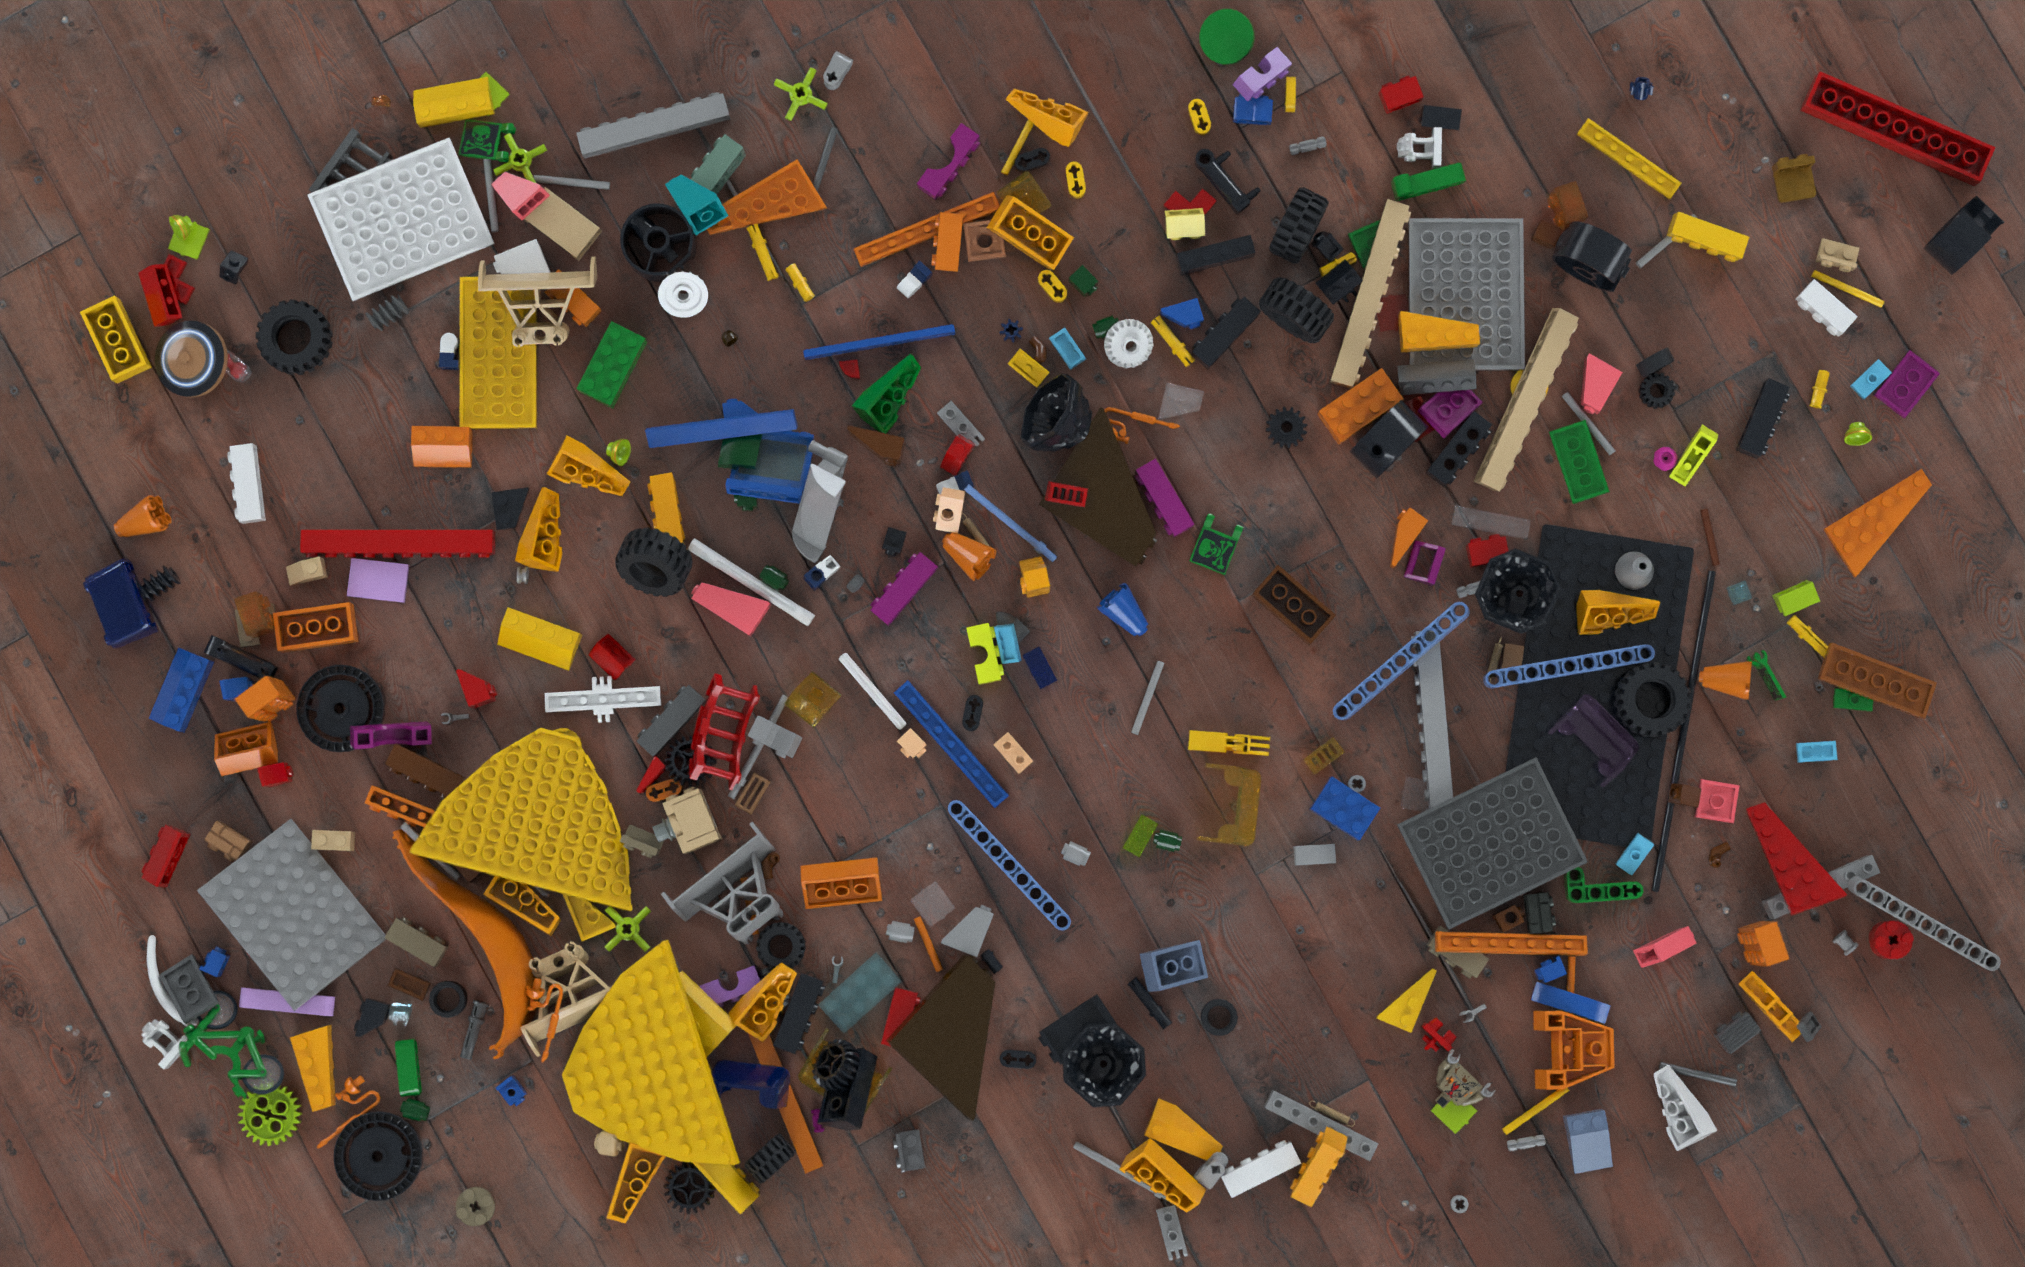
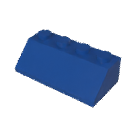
(181, 690)

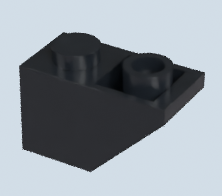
(373, 1016)

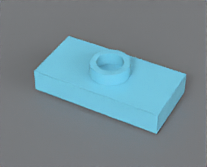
(1067, 348)
(1870, 379)
(1007, 643)
(1816, 751)
(1634, 854)

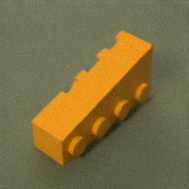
(523, 903)
(634, 1177)

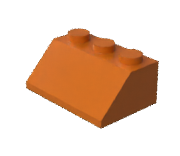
(441, 446)
(245, 749)

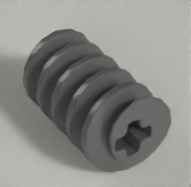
(387, 313)

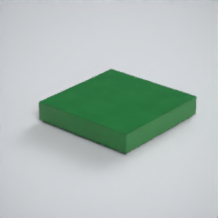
(1362, 241)

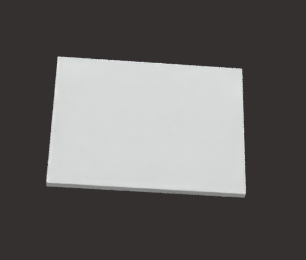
(401, 219)

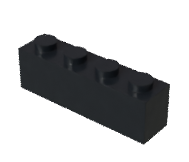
(1215, 255)
(1225, 333)
(1762, 418)
(798, 1013)

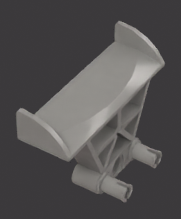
(819, 501)
(722, 878)

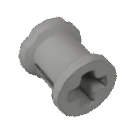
(1845, 942)

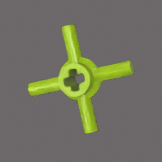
(803, 100)
(516, 153)
(634, 922)

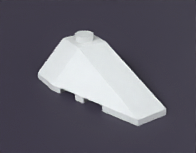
(1684, 1114)

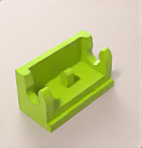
(1796, 598)

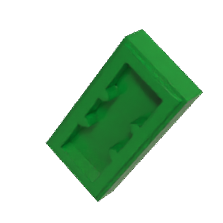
(1847, 700)

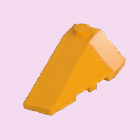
(1055, 120)
(582, 466)
(540, 539)
(1605, 610)
(756, 1010)
(1175, 1128)

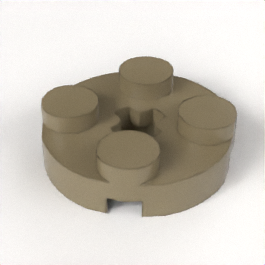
(468, 1197)

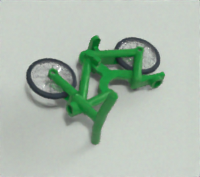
(260, 1074)

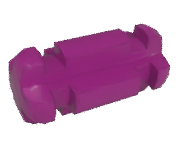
(818, 1128)

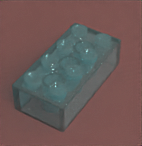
(860, 992)

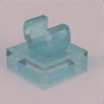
(1739, 593)
(400, 1012)

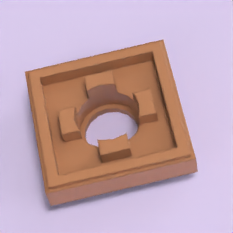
(974, 251)

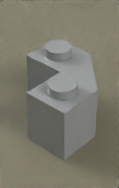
(776, 737)

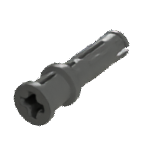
(476, 1020)

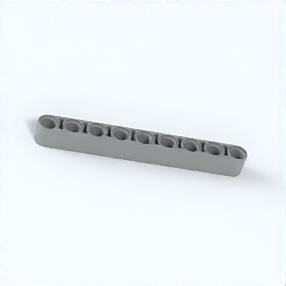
(1932, 927)

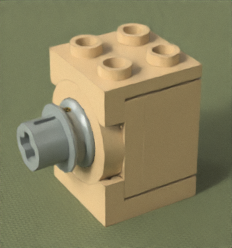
(688, 821)

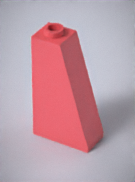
(735, 608)

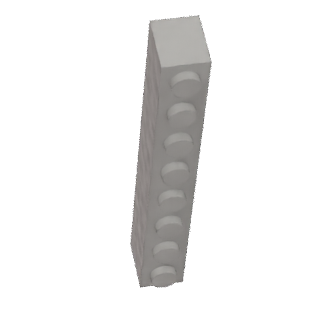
(653, 125)

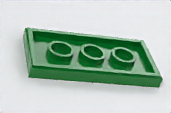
(1579, 462)

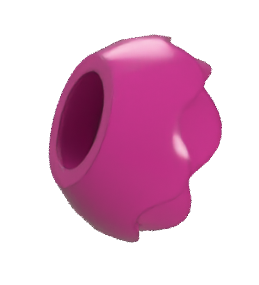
(1663, 464)

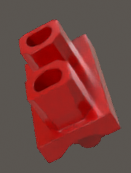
(1432, 1028)

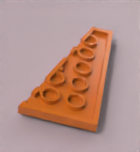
(771, 199)
(1870, 525)

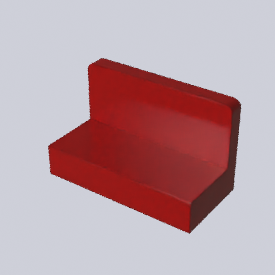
(611, 656)

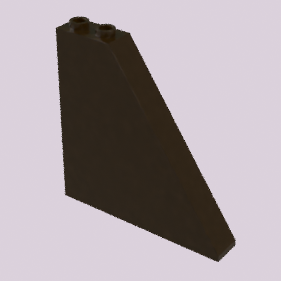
(1113, 504)
(949, 1034)

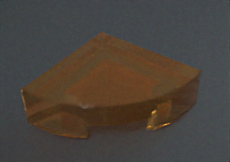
(382, 100)

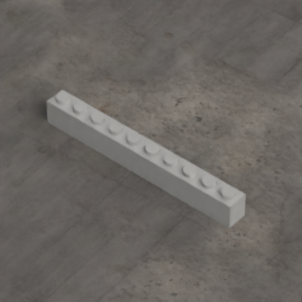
(1433, 724)

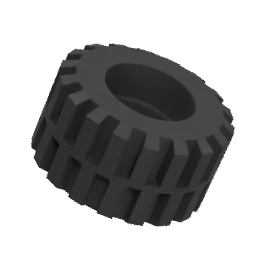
(774, 930)
(770, 1158)

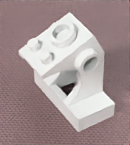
(1432, 147)
(153, 1032)

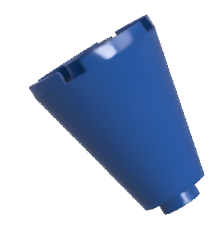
(1124, 610)

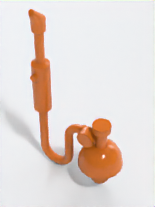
(1136, 416)
(536, 992)
(351, 1087)

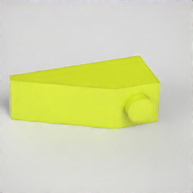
(1694, 455)

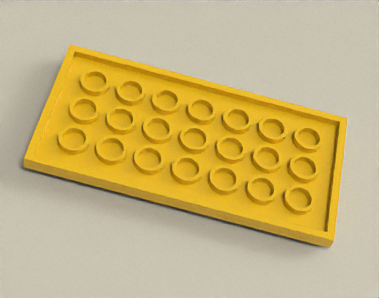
(495, 375)

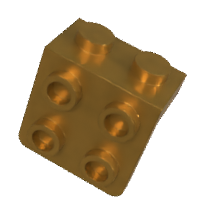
(1794, 178)

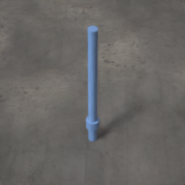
(1039, 546)

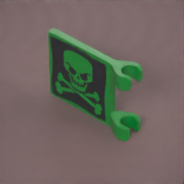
(482, 140)
(1215, 548)
(1767, 675)

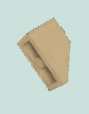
(307, 571)

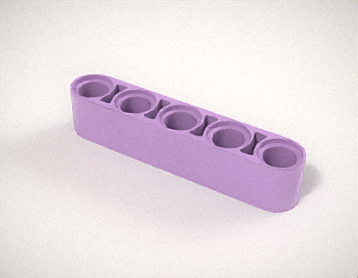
(274, 1001)

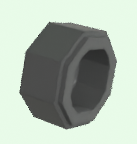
(855, 583)

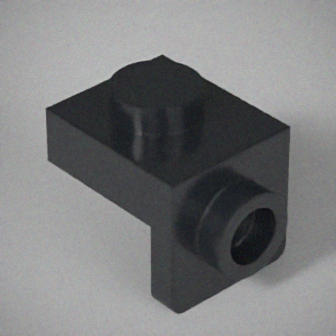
(232, 267)

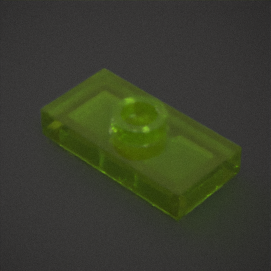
(1140, 835)

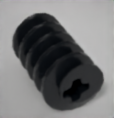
(158, 583)

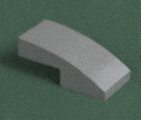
(1314, 854)

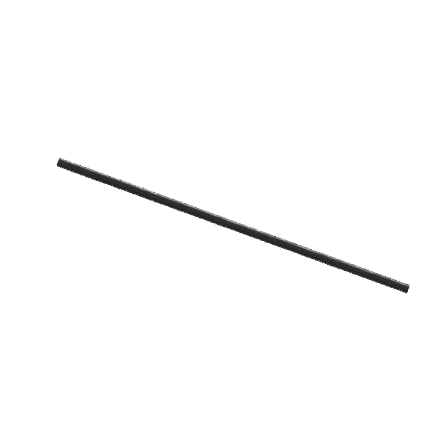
(1684, 729)

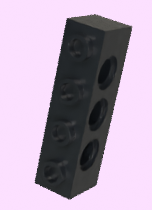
(1475, 423)

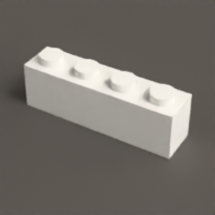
(247, 483)
(1261, 1168)

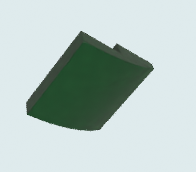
(740, 452)

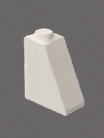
(522, 259)

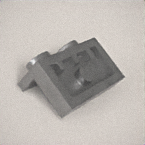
(909, 1150)

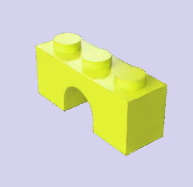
(982, 636)

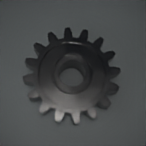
(1279, 435)

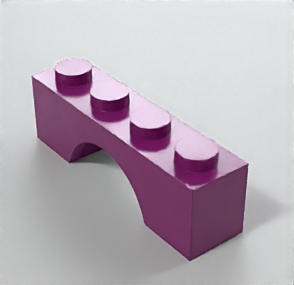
(935, 181)
(381, 734)

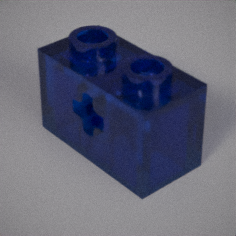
(1039, 668)

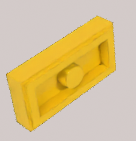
(1028, 368)

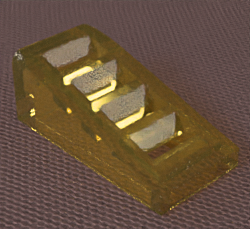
(1307, 760)

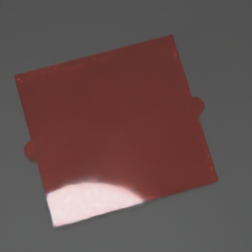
(1389, 312)

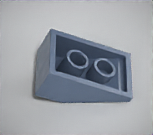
(1173, 966)
(1588, 1140)

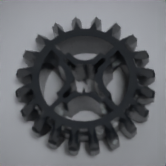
(680, 775)
(835, 1065)
(680, 1187)

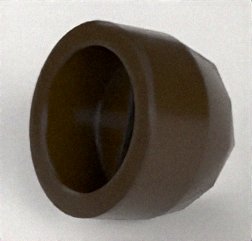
(729, 338)

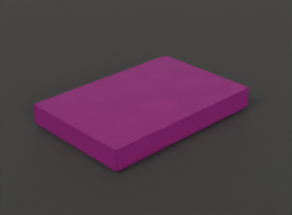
(1906, 384)
(1449, 409)

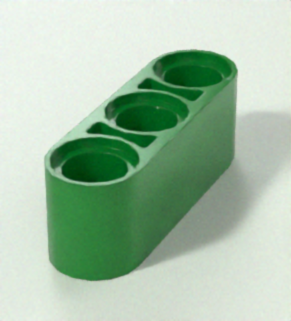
(408, 1067)

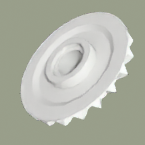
(683, 304)
(1120, 335)

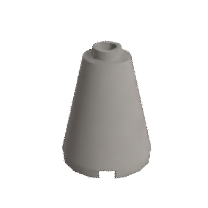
(1634, 570)

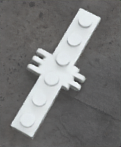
(602, 699)

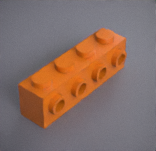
(398, 806)

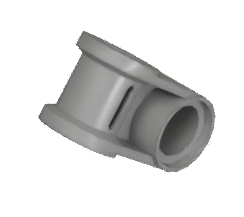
(837, 68)
(1212, 1170)

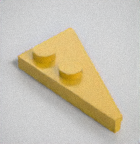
(587, 918)
(1405, 1009)

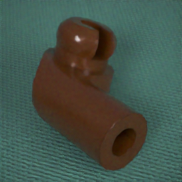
(768, 863)

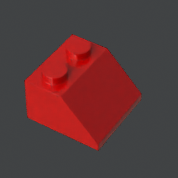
(476, 690)

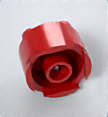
(1901, 939)

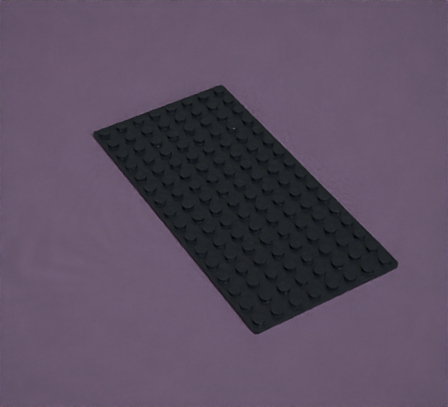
(1588, 563)

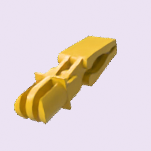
(1218, 743)

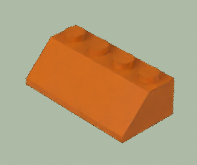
(841, 883)

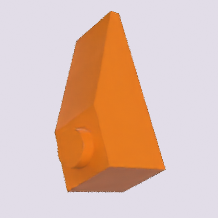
(1406, 532)

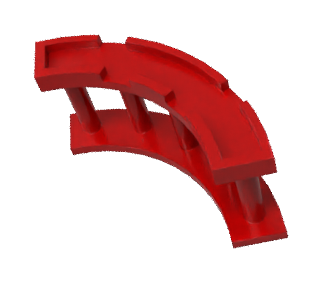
(703, 728)

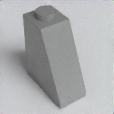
(970, 932)

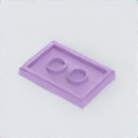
(378, 580)

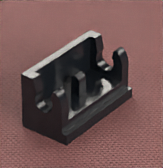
(1441, 117)

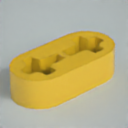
(1290, 94)
(1203, 115)
(1080, 179)
(1055, 283)

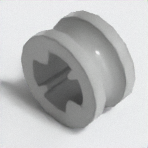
(522, 575)
(1357, 777)
(1453, 1205)

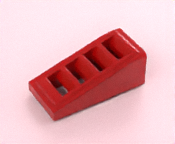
(1050, 488)
(653, 772)

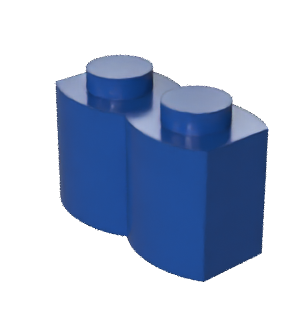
(1254, 111)

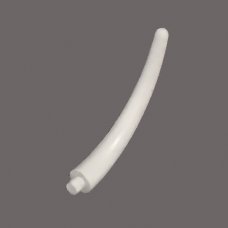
(157, 985)

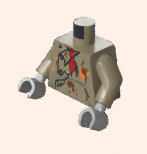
(1458, 1084)

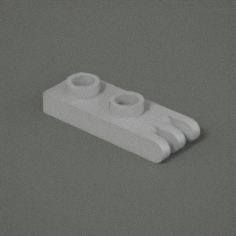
(959, 423)
(1171, 1231)

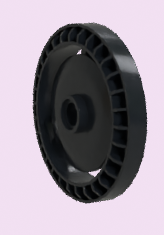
(326, 703)
(363, 1160)

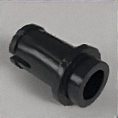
(991, 961)

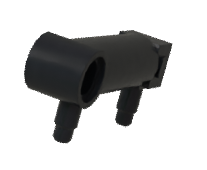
(1223, 182)
(239, 658)

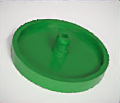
(1227, 36)

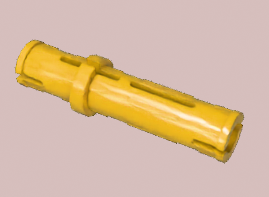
(762, 252)
(1177, 347)
(1808, 635)

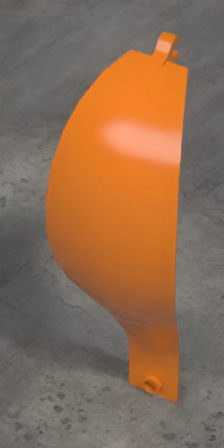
(494, 932)

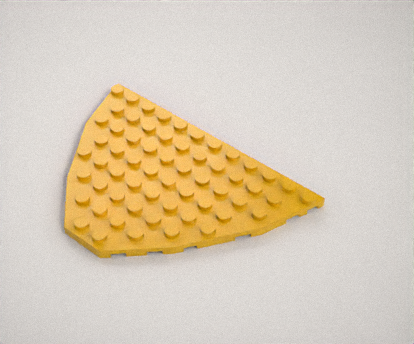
(535, 820)
(645, 1068)

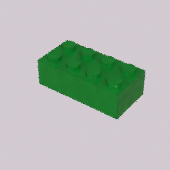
(612, 365)

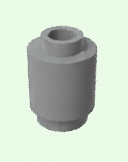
(1075, 853)
(900, 932)

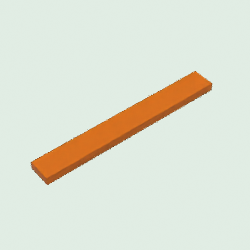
(922, 230)
(1511, 943)
(792, 1113)

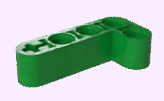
(1427, 182)
(1604, 889)

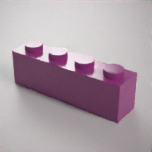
(1164, 498)
(904, 588)

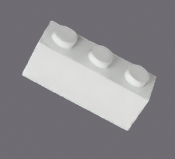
(1826, 308)

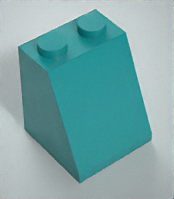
(696, 203)

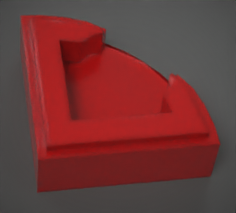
(850, 368)

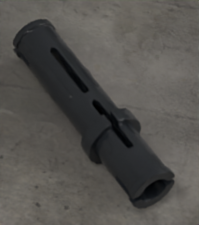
(1148, 1001)

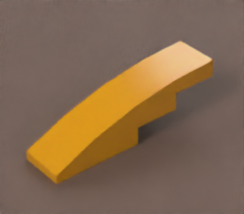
(1771, 1005)

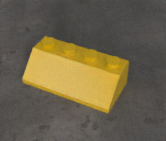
(453, 102)
(538, 638)
(730, 1184)

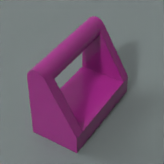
(1435, 565)

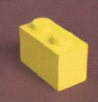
(1185, 223)

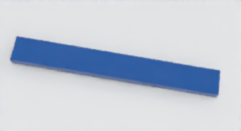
(878, 342)
(721, 428)
(951, 744)

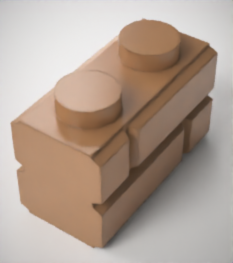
(228, 841)

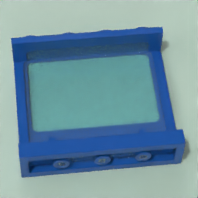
(779, 470)

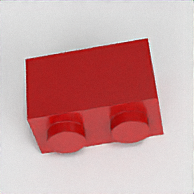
(1400, 94)
(1480, 551)

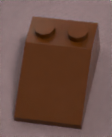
(882, 445)

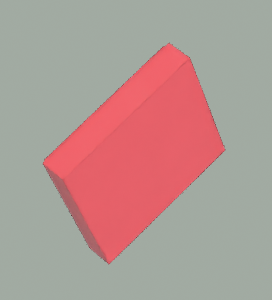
(1717, 801)

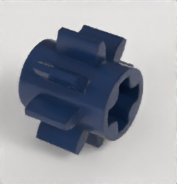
(1641, 88)
(1006, 328)

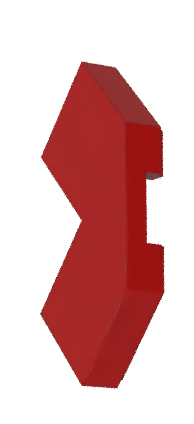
(1202, 200)
(176, 267)

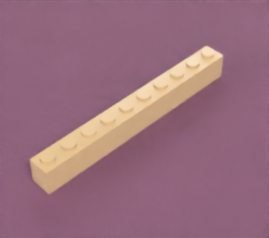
(1369, 294)
(1526, 399)

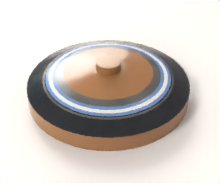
(191, 359)

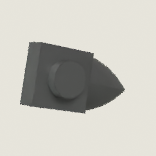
(1005, 618)

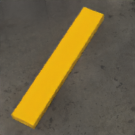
(1629, 158)

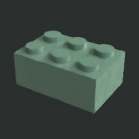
(719, 164)

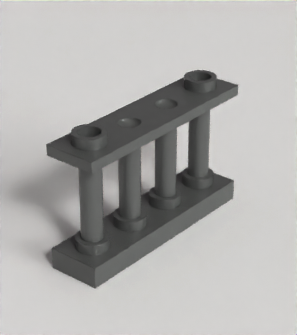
(342, 156)

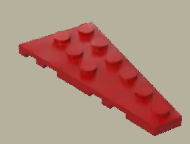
(1796, 871)

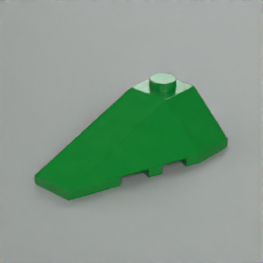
(882, 400)

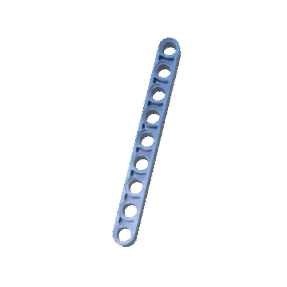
(1410, 658)
(1578, 666)
(1005, 855)

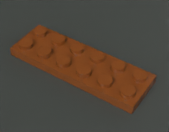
(1877, 680)

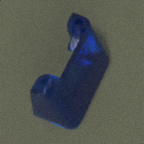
(119, 604)
(769, 1080)

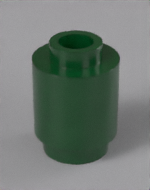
(1103, 325)
(774, 577)
(1167, 840)
(415, 1110)

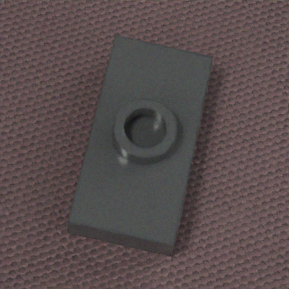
(1809, 1026)

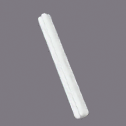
(873, 692)

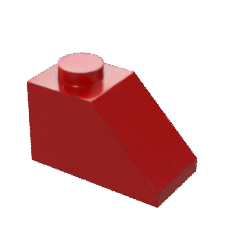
(957, 454)
(275, 774)

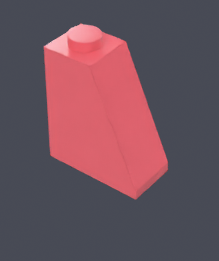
(519, 194)
(1597, 383)
(1665, 947)

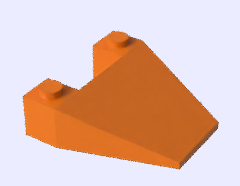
(1577, 1048)

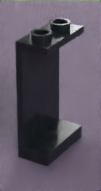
(1066, 1029)

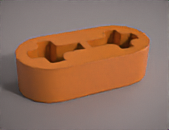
(662, 785)

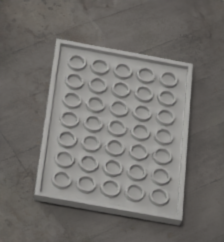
(1471, 275)
(292, 914)

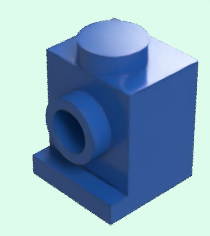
(215, 962)
(1550, 970)
(512, 1083)

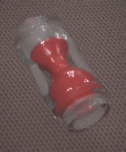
(238, 370)

